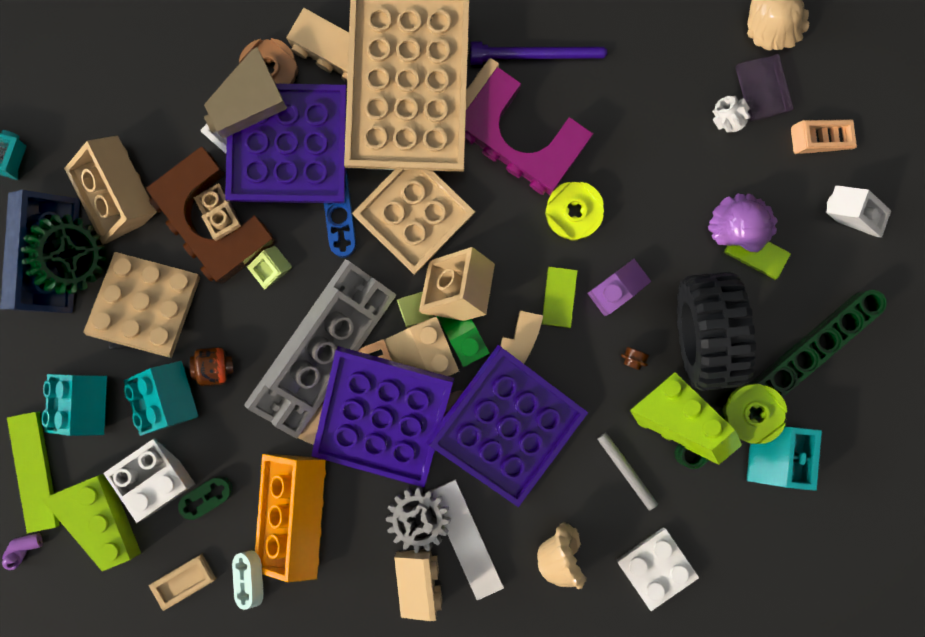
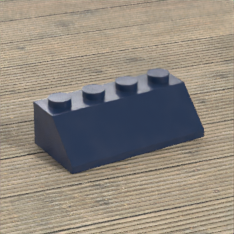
(18, 289)

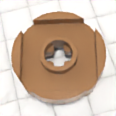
(278, 52)

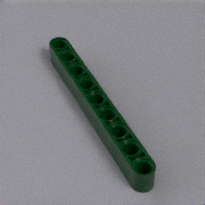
(814, 353)

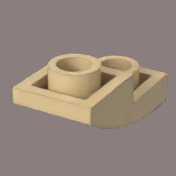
(217, 212)

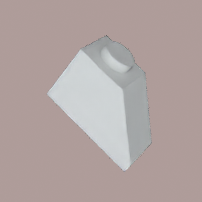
(858, 210)

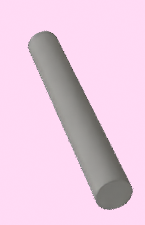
(627, 471)

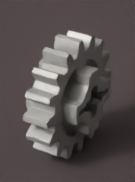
(407, 516)

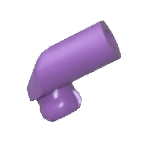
(18, 548)

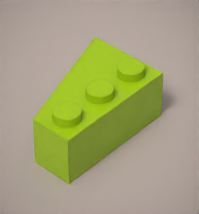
(687, 419)
(96, 521)

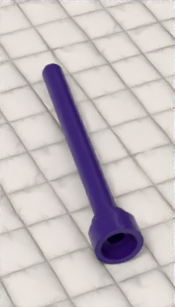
(481, 52)

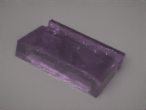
(764, 87)

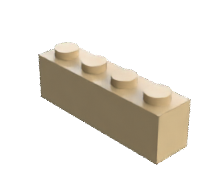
(320, 41)

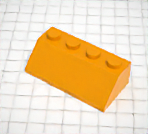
(290, 516)

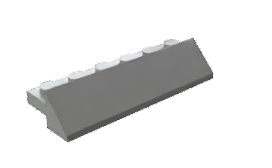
(301, 372)

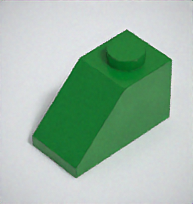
(464, 339)

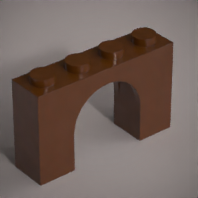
(175, 197)

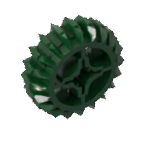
(60, 243)

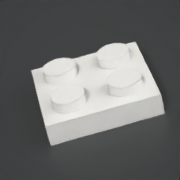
(657, 569)

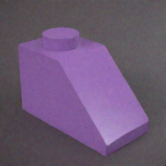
(619, 287)

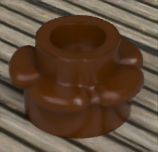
(635, 358)

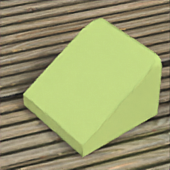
(269, 266)
(410, 312)

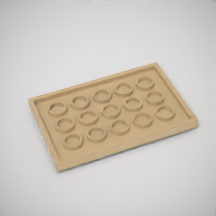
(407, 84)

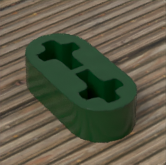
(202, 492)

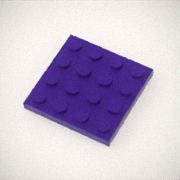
(294, 152)
(381, 416)
(507, 426)

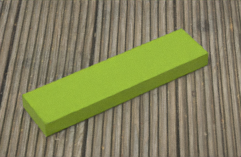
(32, 470)

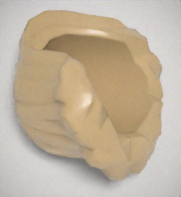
(777, 23)
(557, 558)

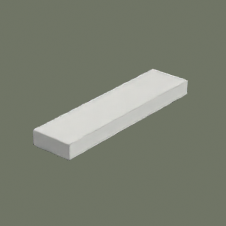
(468, 542)

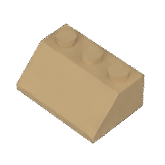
(109, 188)

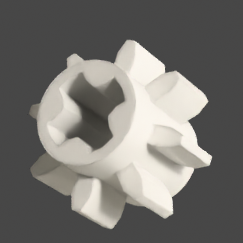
(731, 113)

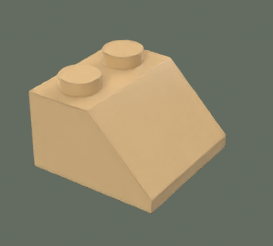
(458, 285)
(423, 348)

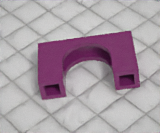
(541, 168)

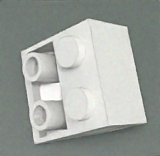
(148, 479)

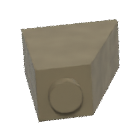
(244, 97)

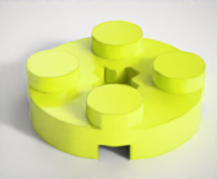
(574, 227)

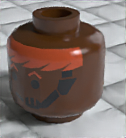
(210, 366)

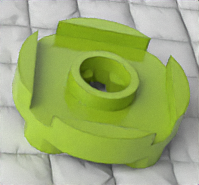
(773, 413)

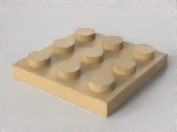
(413, 215)
(142, 304)

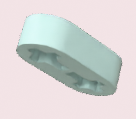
(247, 580)

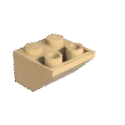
(416, 585)

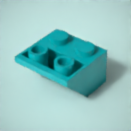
(160, 398)
(74, 404)
(787, 460)

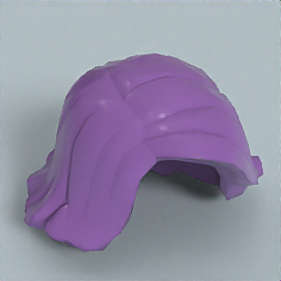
(743, 222)

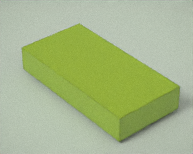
(767, 261)
(559, 297)

